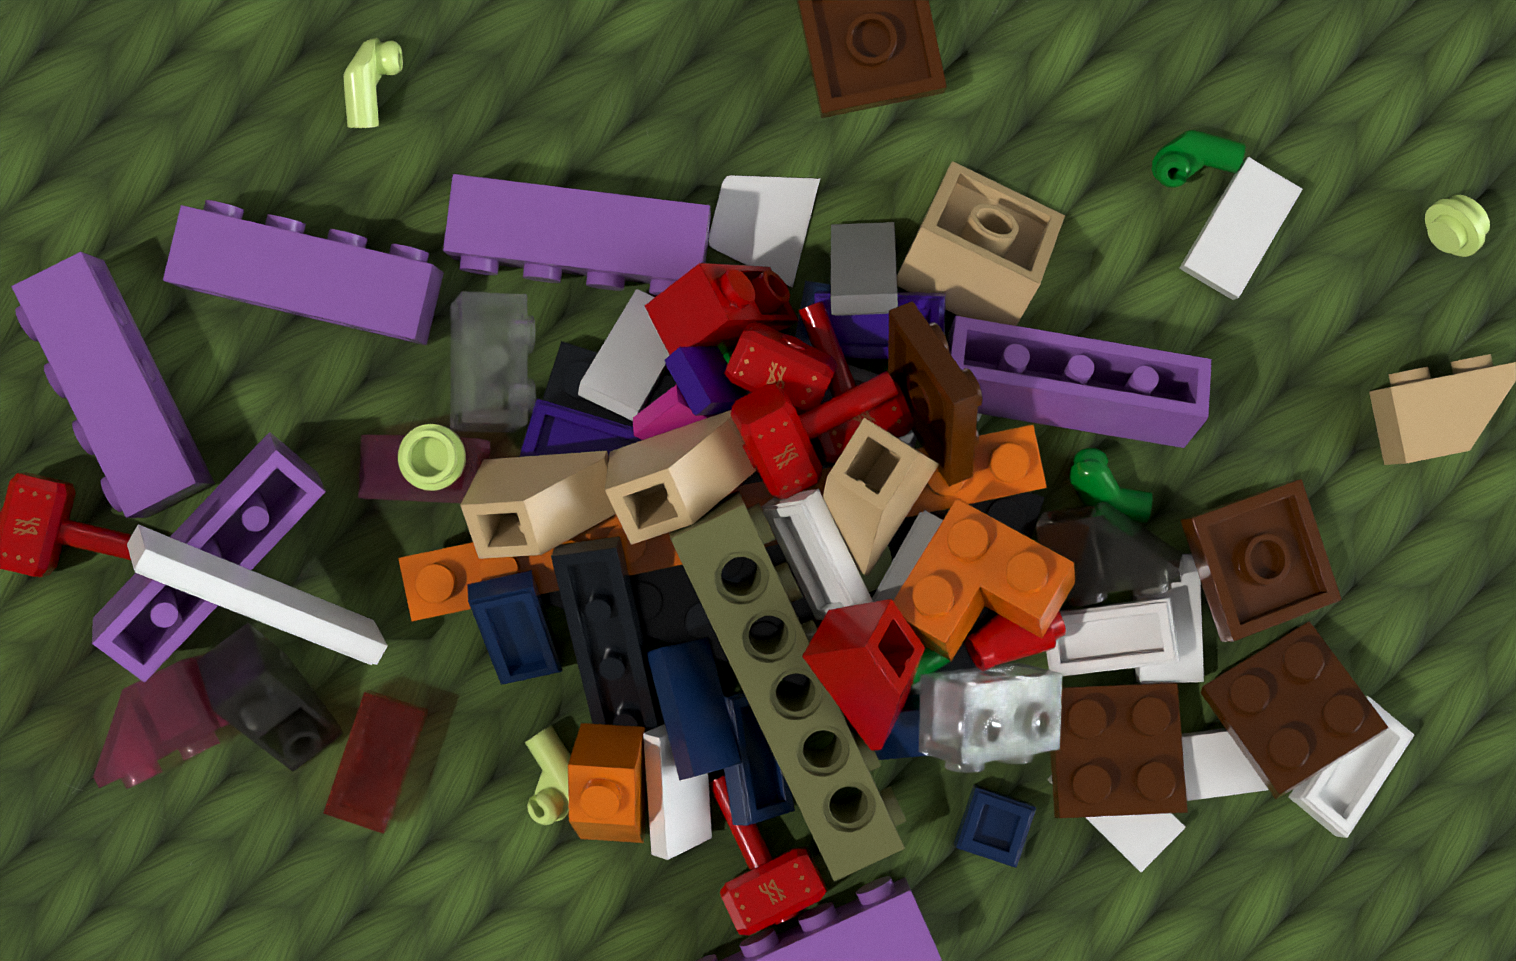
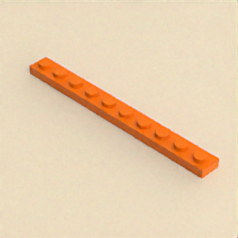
(438, 579)

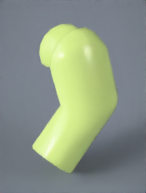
(363, 75)
(551, 794)

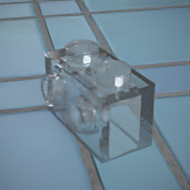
(490, 362)
(989, 715)

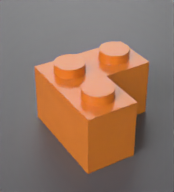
(976, 566)

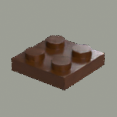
(870, 52)
(936, 391)
(1261, 560)
(1293, 710)
(1119, 752)

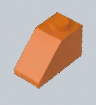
(608, 783)

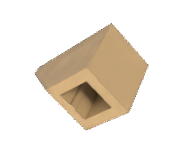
(1438, 415)
(675, 476)
(874, 490)
(535, 502)

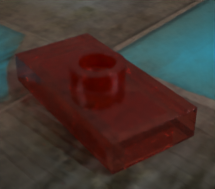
(375, 761)

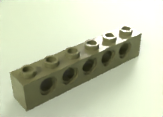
(847, 833)

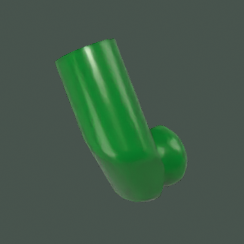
(1193, 151)
(1097, 484)

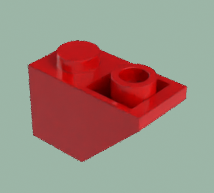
(717, 303)
(866, 664)

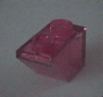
(383, 480)
(155, 721)

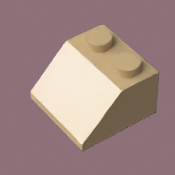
(981, 248)

